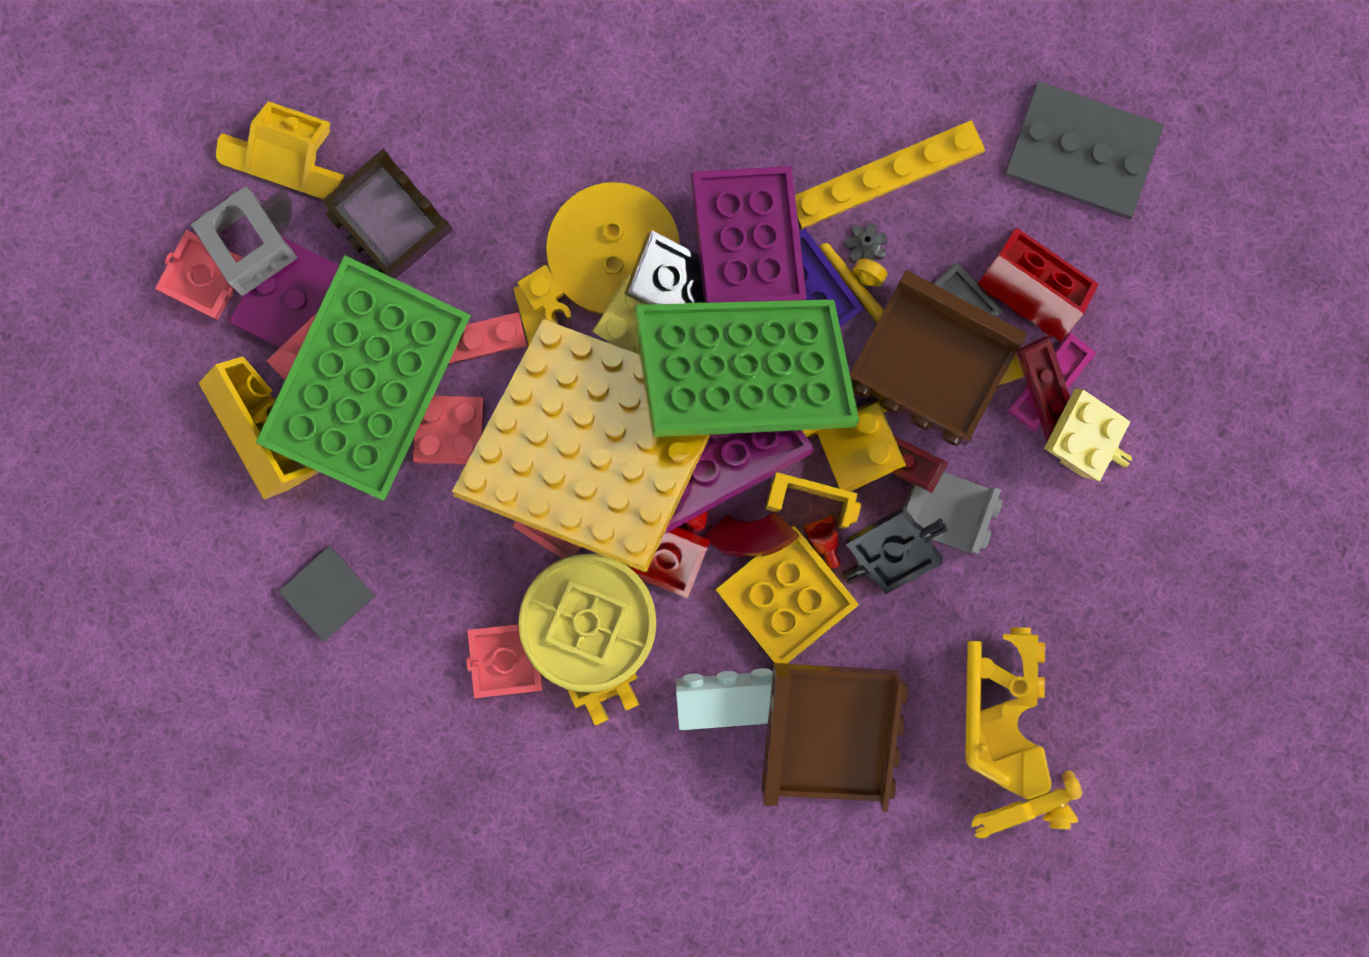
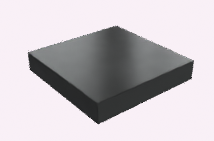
(327, 593)

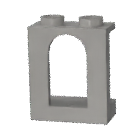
(260, 263)

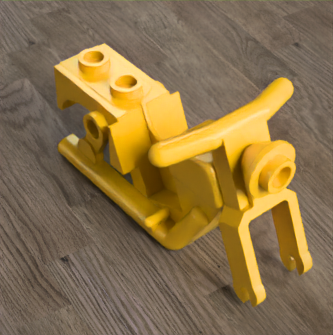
(1000, 750)

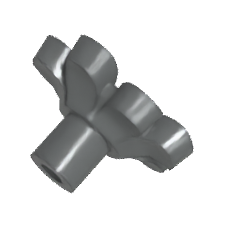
(866, 249)

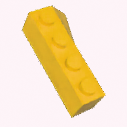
(242, 406)

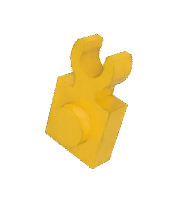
(542, 292)

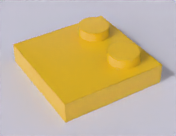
(862, 452)

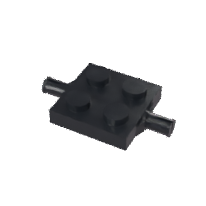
(894, 550)

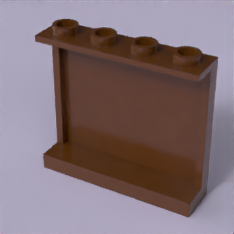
(935, 359)
(833, 733)

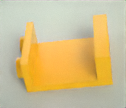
(780, 482)

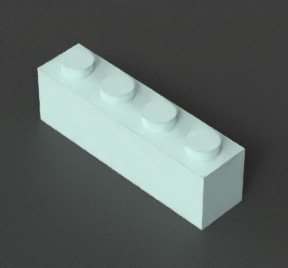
(723, 699)

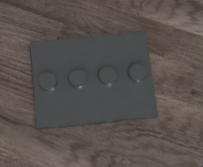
(1084, 150)

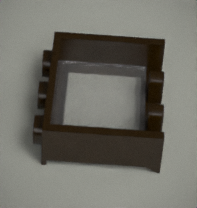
(386, 216)

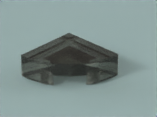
(279, 210)

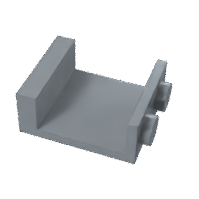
(962, 507)

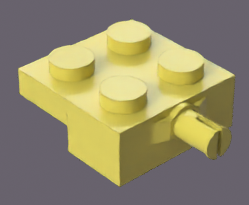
(618, 321)
(1088, 436)

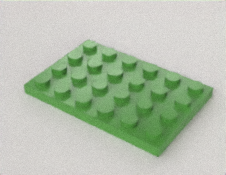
(744, 367)
(363, 378)

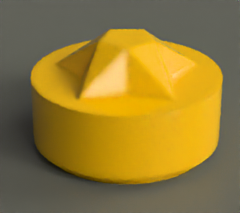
(870, 272)

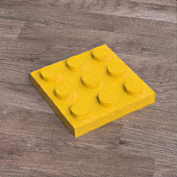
(787, 599)

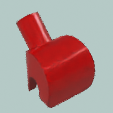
(824, 539)

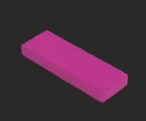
(1073, 358)

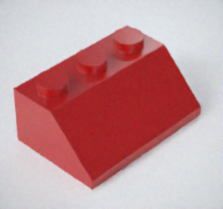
(1038, 285)

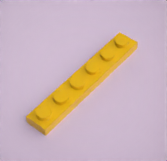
(888, 174)

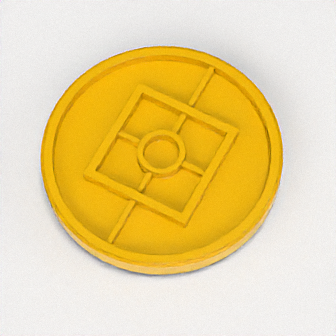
(600, 239)

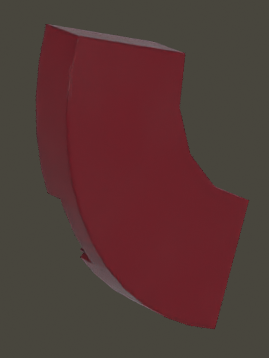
(751, 538)

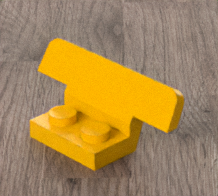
(282, 150)

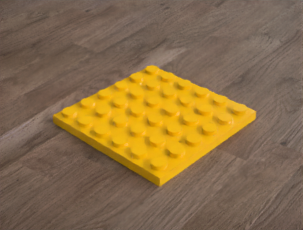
(579, 450)

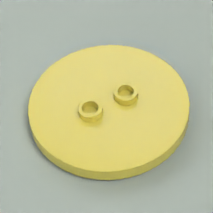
(587, 622)

